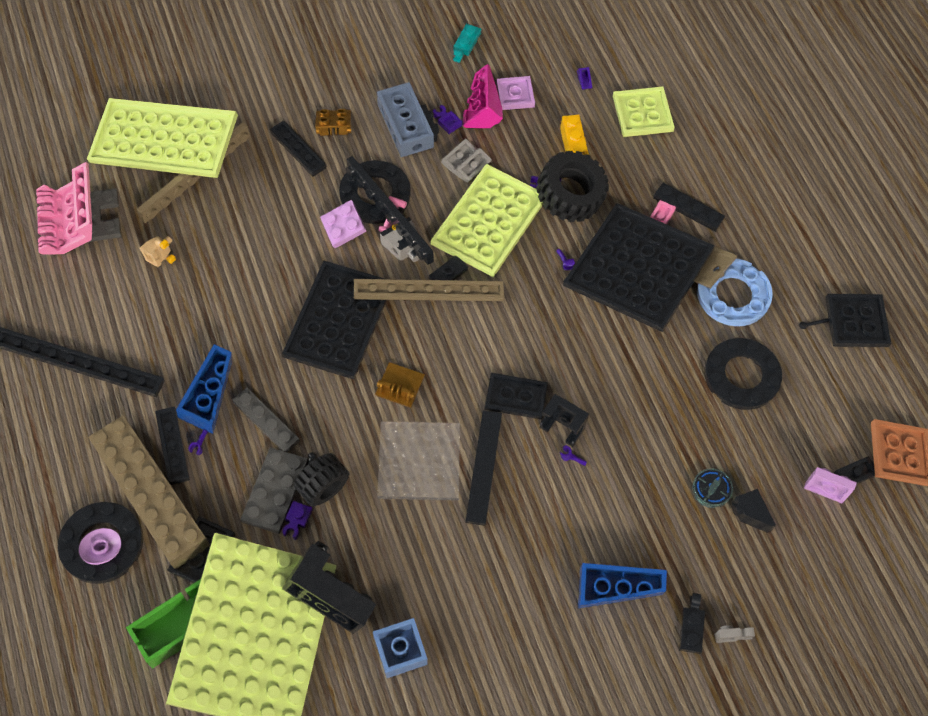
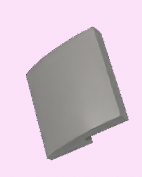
(466, 160)

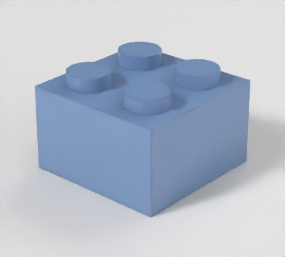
(400, 648)

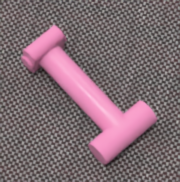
(398, 203)

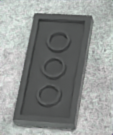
(273, 491)

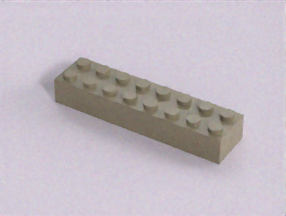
(149, 492)

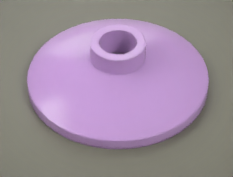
(97, 540)

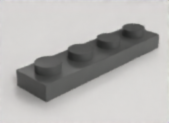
(266, 420)

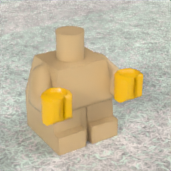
(157, 250)

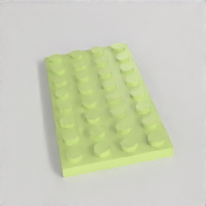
(163, 137)

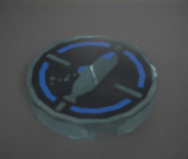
(712, 488)

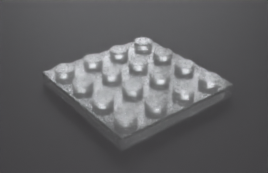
(419, 461)

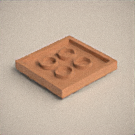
(900, 452)

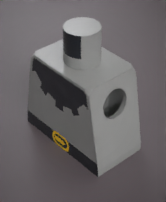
(397, 244)

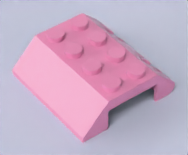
(70, 216)

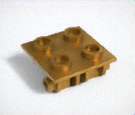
(333, 119)
(399, 384)

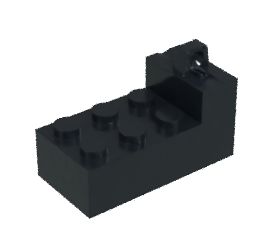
(326, 593)

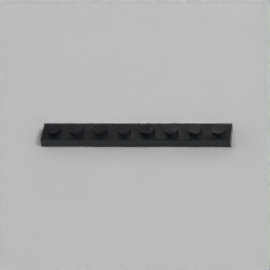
(391, 213)

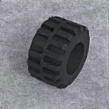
(321, 479)

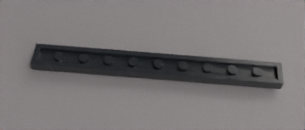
(80, 362)

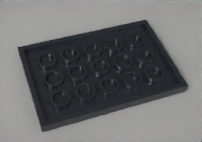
(332, 324)

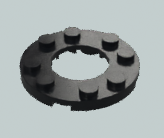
(395, 176)
(730, 394)
(78, 524)

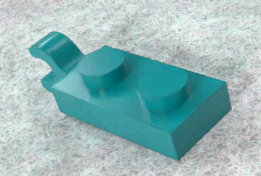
(466, 42)

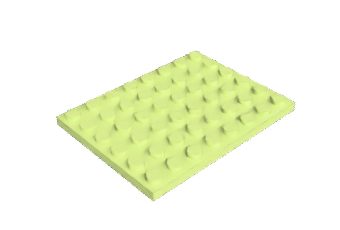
(246, 637)

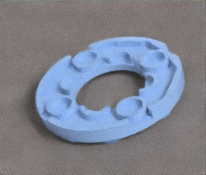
(742, 316)

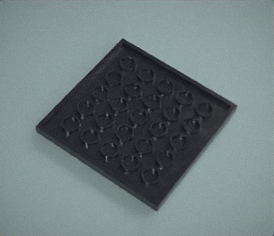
(639, 266)

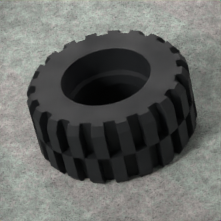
(582, 170)

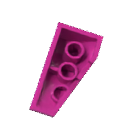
(484, 103)

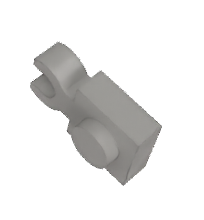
(731, 634)

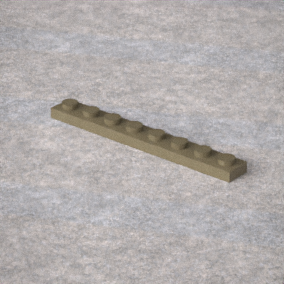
(183, 181)
(428, 290)

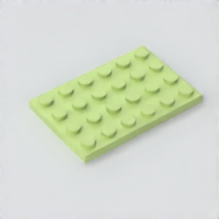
(488, 220)

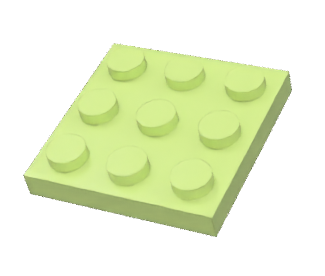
(643, 111)

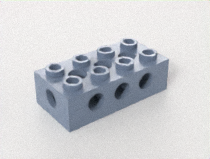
(411, 129)

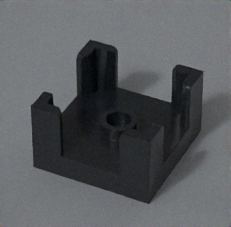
(568, 415)

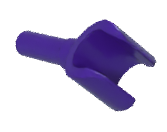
(567, 263)
(198, 444)
(566, 457)

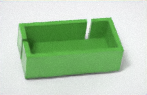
(164, 628)

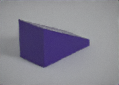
(584, 78)

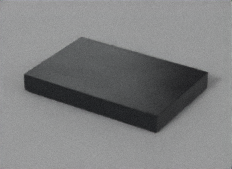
(516, 396)
(194, 568)

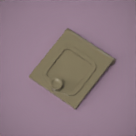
(718, 258)

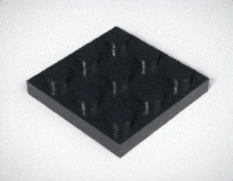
(858, 320)

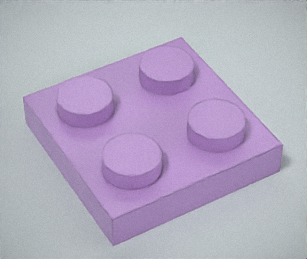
(515, 92)
(343, 224)
(830, 485)

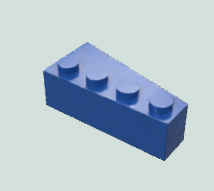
(205, 394)
(615, 584)

